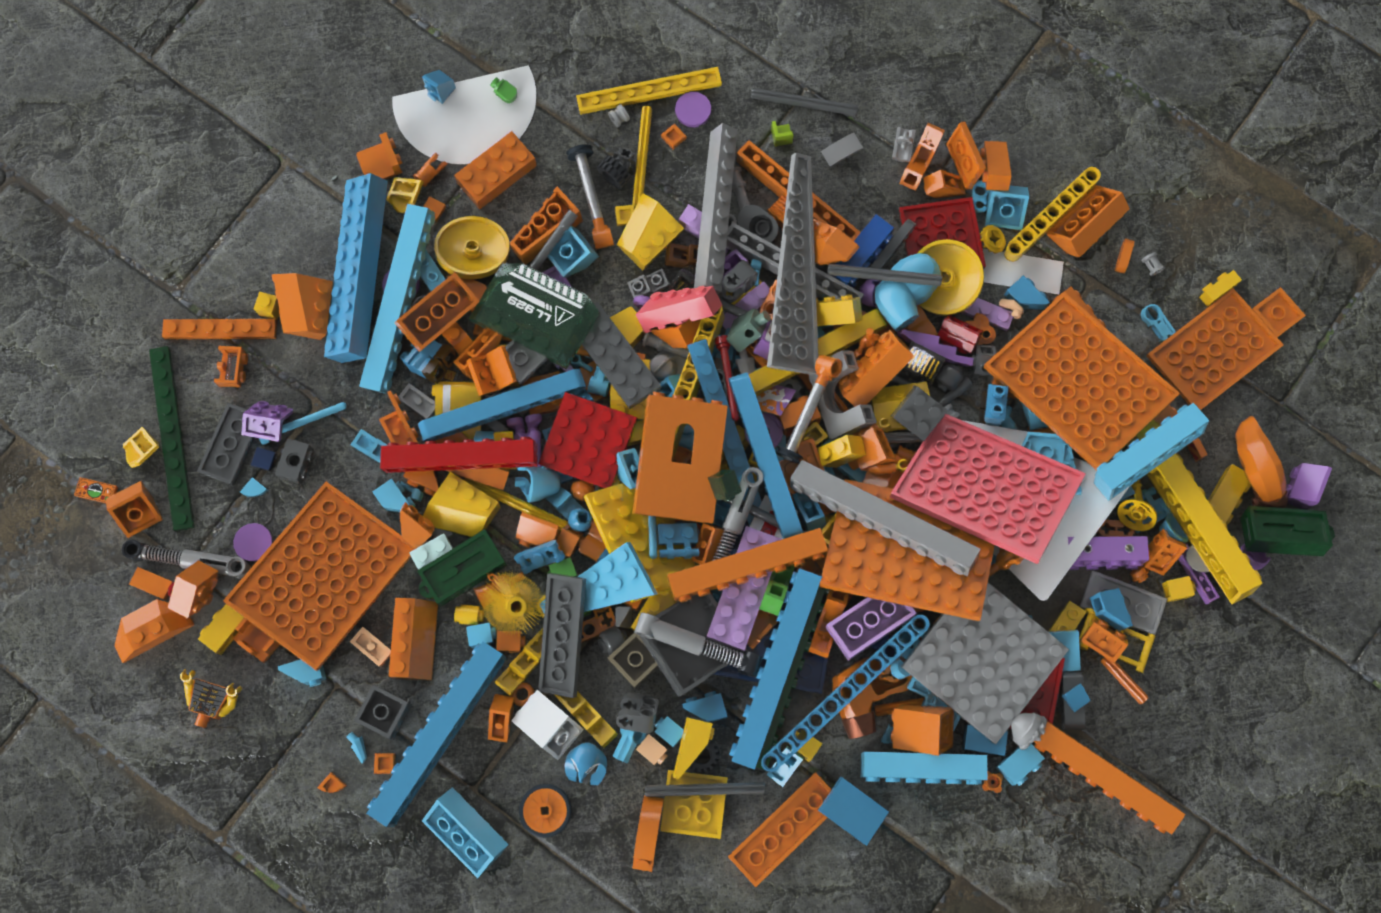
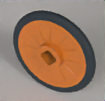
(559, 810)

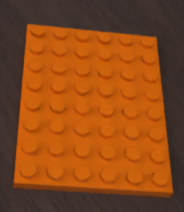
(1081, 381)
(881, 569)
(320, 576)

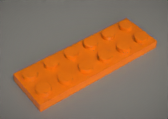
(782, 831)

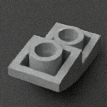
(842, 149)
(649, 284)

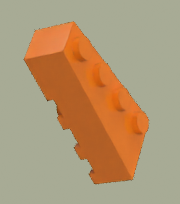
(542, 225)

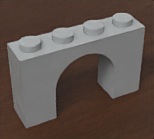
(836, 421)

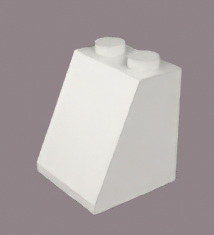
(547, 725)

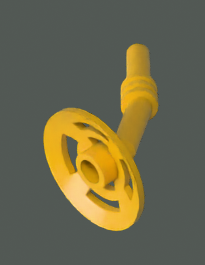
(1137, 511)

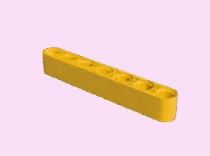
(1049, 221)

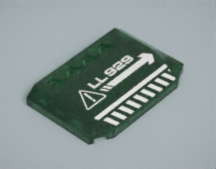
(536, 312)

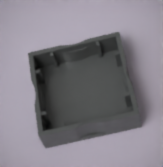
(681, 667)

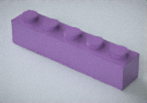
(1200, 579)

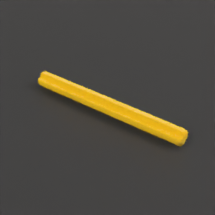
(642, 154)
(518, 504)

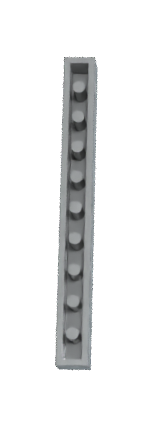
(716, 208)
(884, 518)

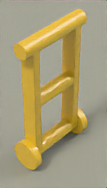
(1149, 640)

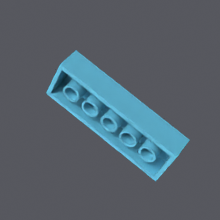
(1150, 451)
(923, 766)

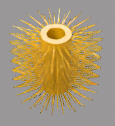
(512, 602)

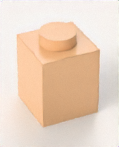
(652, 750)

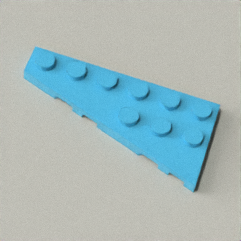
(615, 580)

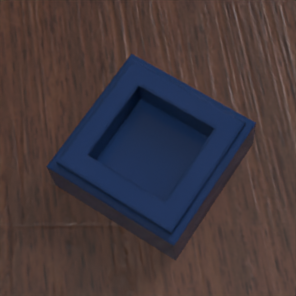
(263, 459)

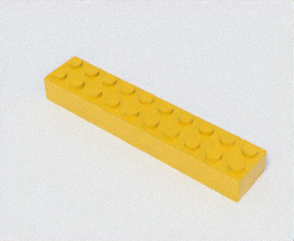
(1203, 526)

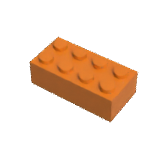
(495, 170)
(436, 312)
(875, 369)

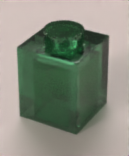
(725, 485)

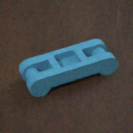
(539, 556)

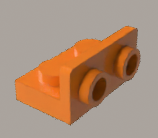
(1163, 552)
(1105, 640)

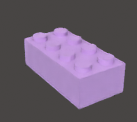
(867, 624)

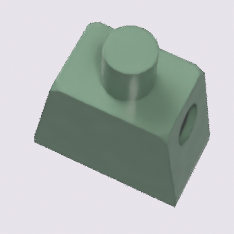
(747, 328)

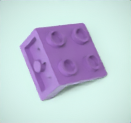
(265, 421)

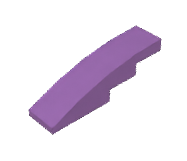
(932, 343)

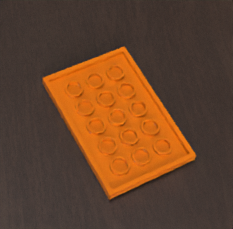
(1214, 350)

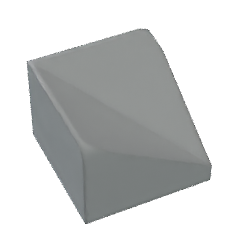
(624, 617)

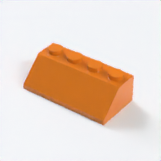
(1088, 220)
(413, 639)

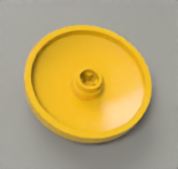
(471, 247)
(961, 277)

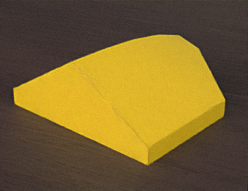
(403, 192)
(140, 447)

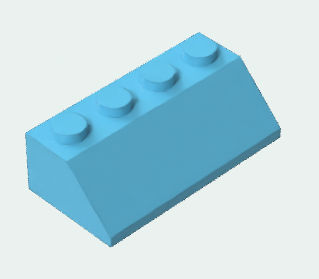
(464, 832)

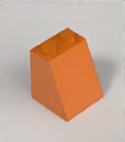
(923, 728)

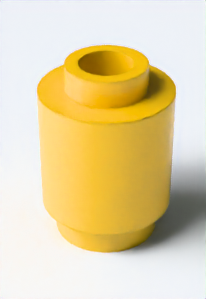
(468, 614)

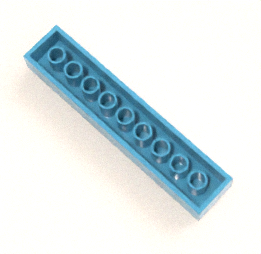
(356, 269)
(776, 668)
(436, 736)

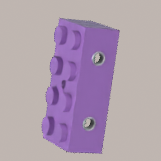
(1113, 553)

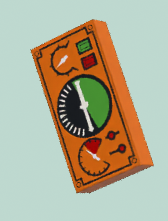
(94, 490)

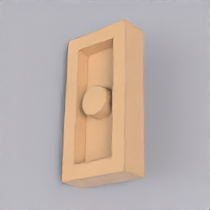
(371, 646)

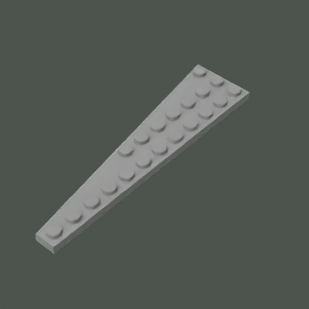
(795, 309)

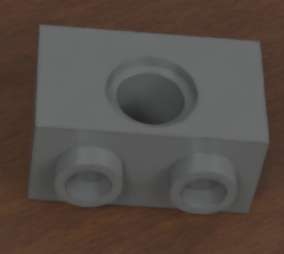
(292, 451)

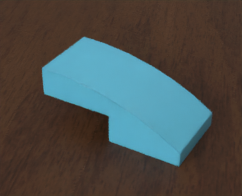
(368, 445)

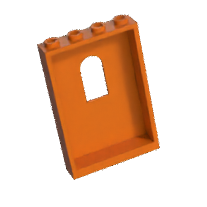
(677, 488)

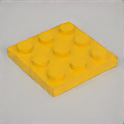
(694, 813)

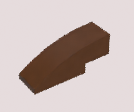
(681, 255)

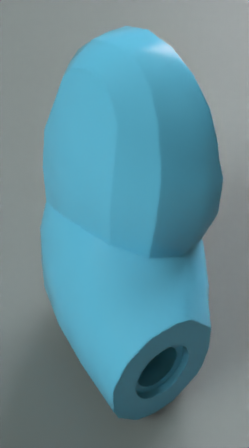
(899, 300)

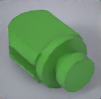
(504, 90)

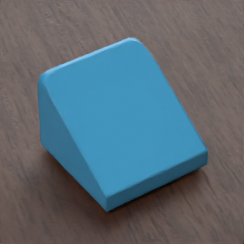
(1076, 697)

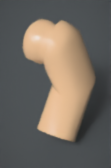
(1011, 304)

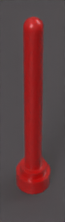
(723, 346)

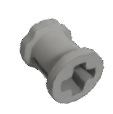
(1153, 264)

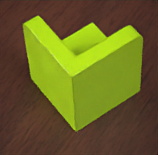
(781, 134)

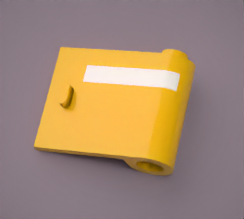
(453, 396)

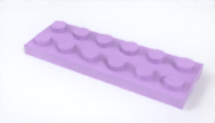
(741, 602)

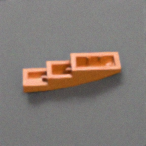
(492, 477)

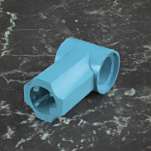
(599, 384)
(627, 744)

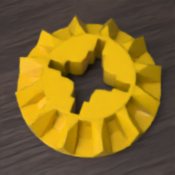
(995, 233)

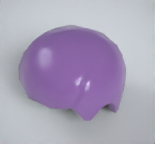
(868, 290)
(1257, 559)

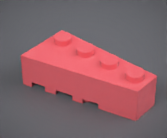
(678, 307)

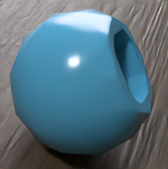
(580, 520)

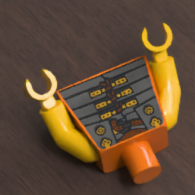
(208, 698)

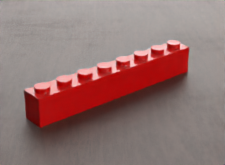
(460, 455)

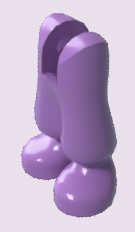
(532, 423)

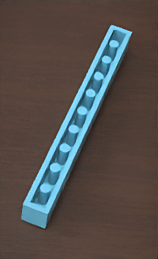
(397, 298)

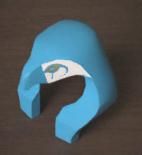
(586, 758)

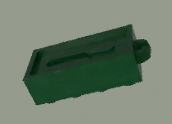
(1286, 531)
(460, 569)

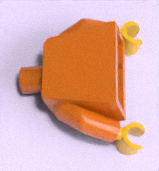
(879, 455)

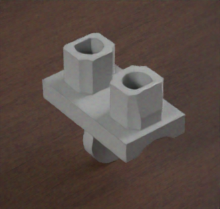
(903, 145)

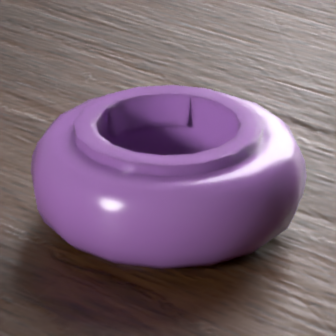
(639, 301)

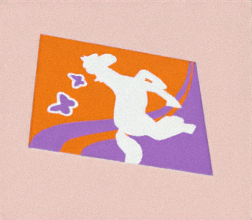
(775, 399)

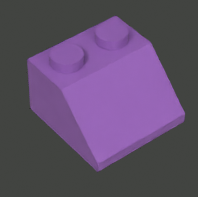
(1307, 485)

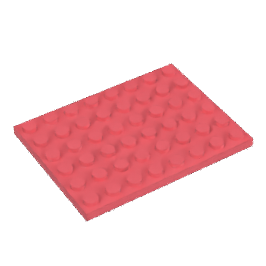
(989, 487)

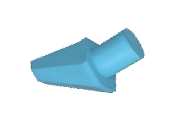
(358, 746)

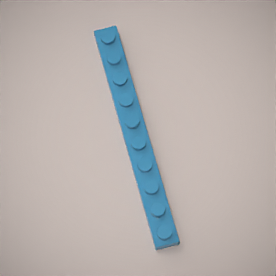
(713, 390)

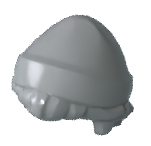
(1027, 729)

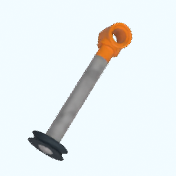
(601, 233)
(826, 369)

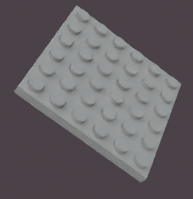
(987, 665)

